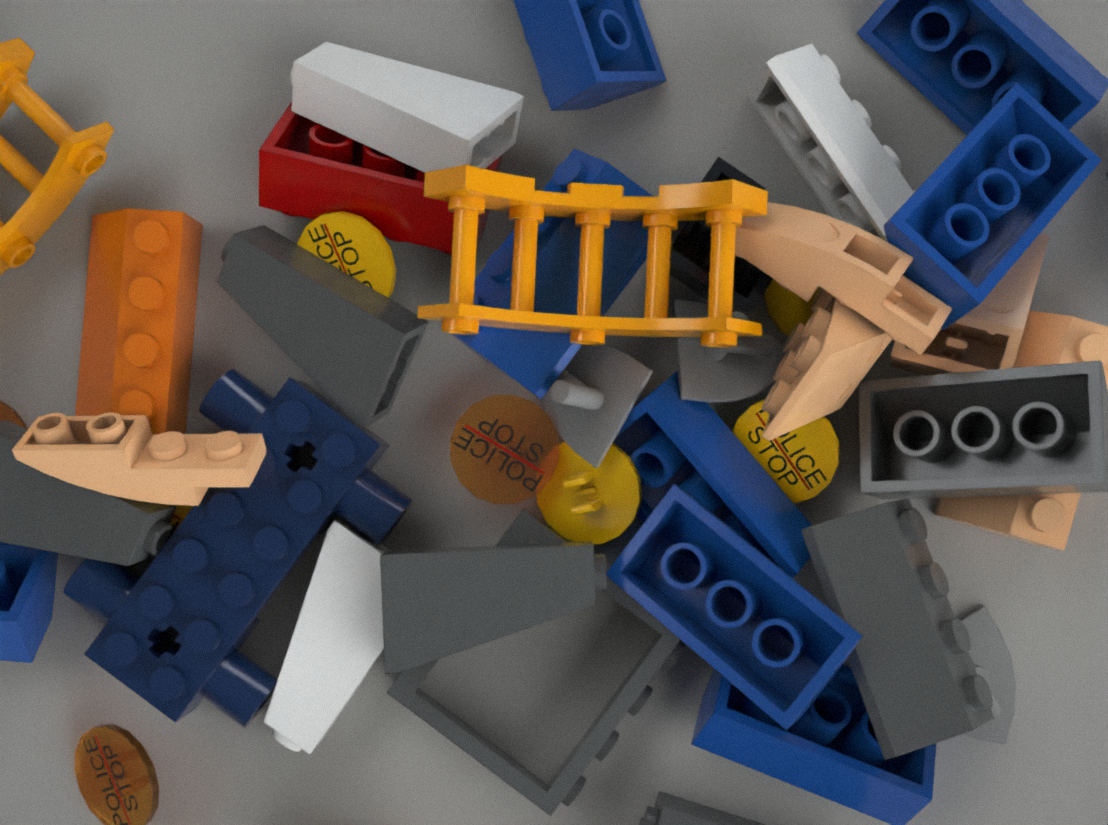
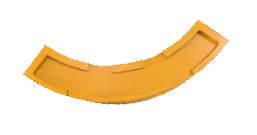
(77, 159)
(593, 206)

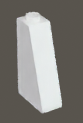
(405, 108)
(332, 641)

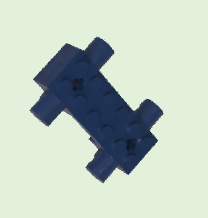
(235, 553)

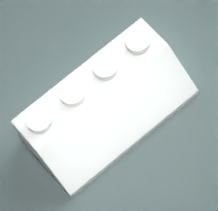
(830, 139)

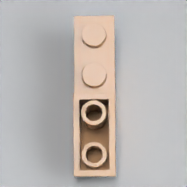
(854, 266)
(127, 461)

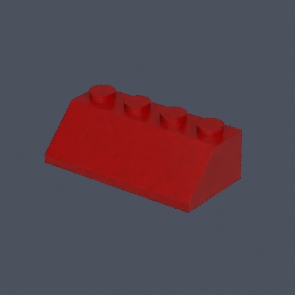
(320, 171)

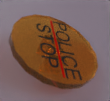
(504, 449)
(116, 776)

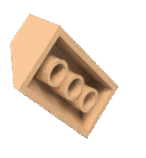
(1036, 518)

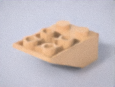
(988, 333)
(821, 365)

